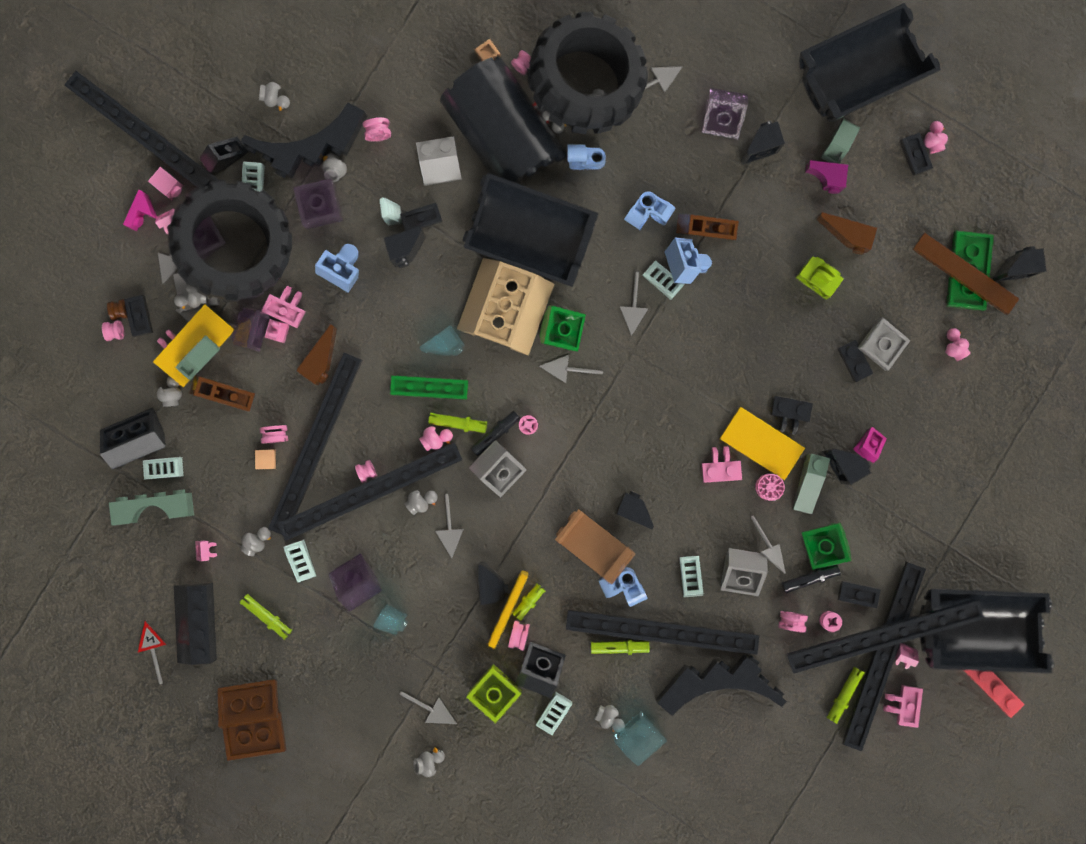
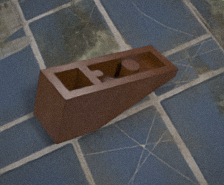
(707, 226)
(852, 234)
(319, 359)
(221, 393)

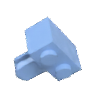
(685, 260)
(339, 268)

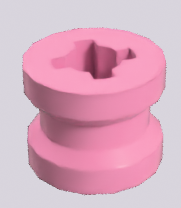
(521, 63)
(113, 330)
(527, 422)
(365, 471)
(827, 618)

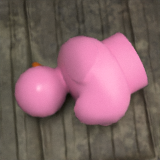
(935, 139)
(959, 347)
(432, 440)

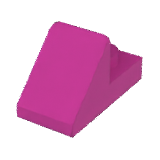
(139, 207)
(870, 445)

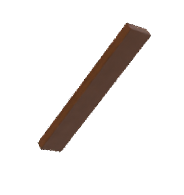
(965, 274)

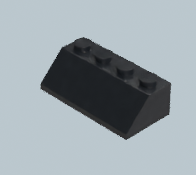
(195, 623)

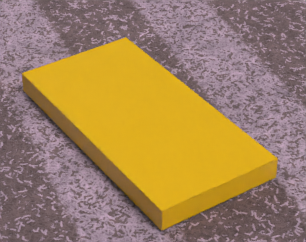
(203, 323)
(762, 443)
(508, 609)

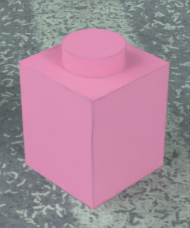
(166, 183)

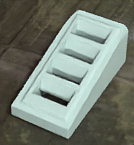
(259, 175)
(390, 212)
(658, 285)
(177, 465)
(304, 551)
(691, 593)
(562, 700)

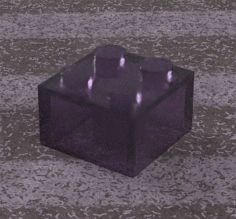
(318, 204)

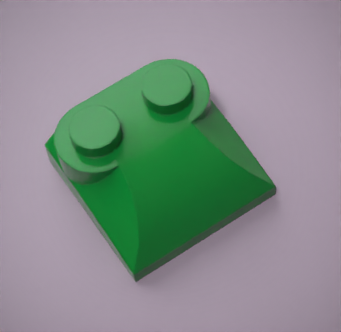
(562, 328)
(827, 546)

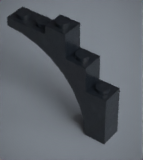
(287, 156)
(743, 676)

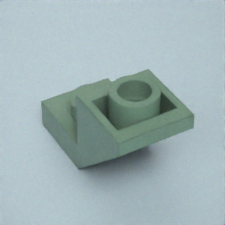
(841, 142)
(197, 357)

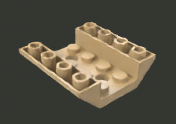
(519, 309)

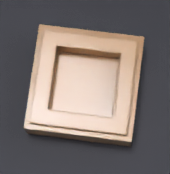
(487, 51)
(265, 459)

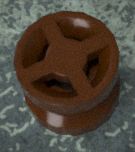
(116, 310)

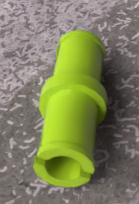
(528, 601)

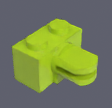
(820, 277)

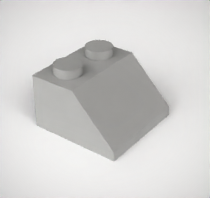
(438, 161)
(497, 468)
(744, 572)

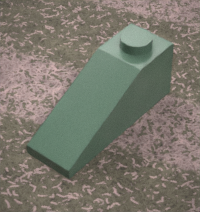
(810, 482)

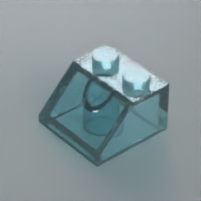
(639, 739)

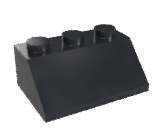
(131, 439)

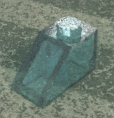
(444, 343)
(391, 620)

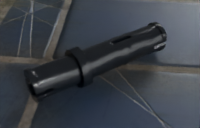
(501, 428)
(818, 575)

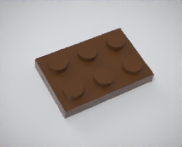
(247, 703)
(254, 739)

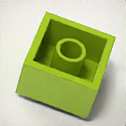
(494, 693)

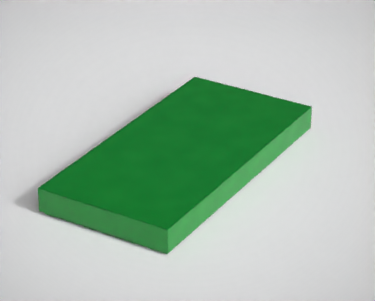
(977, 251)

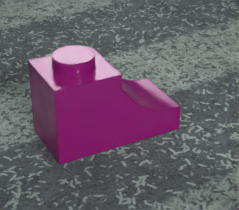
(831, 175)

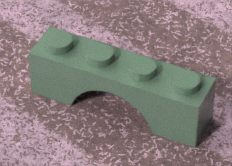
(128, 511)

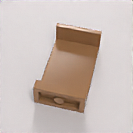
(594, 546)

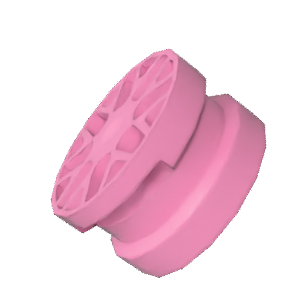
(376, 129)
(274, 436)
(769, 487)
(793, 621)
(518, 635)

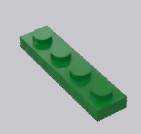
(429, 387)

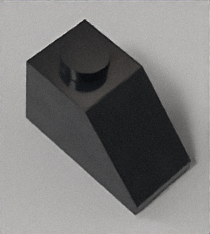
(222, 154)
(634, 509)

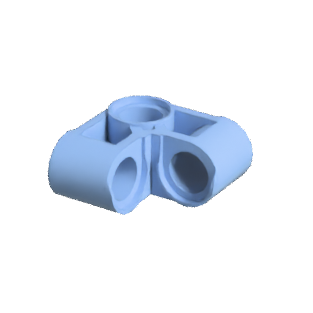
(581, 157)
(659, 211)
(632, 590)

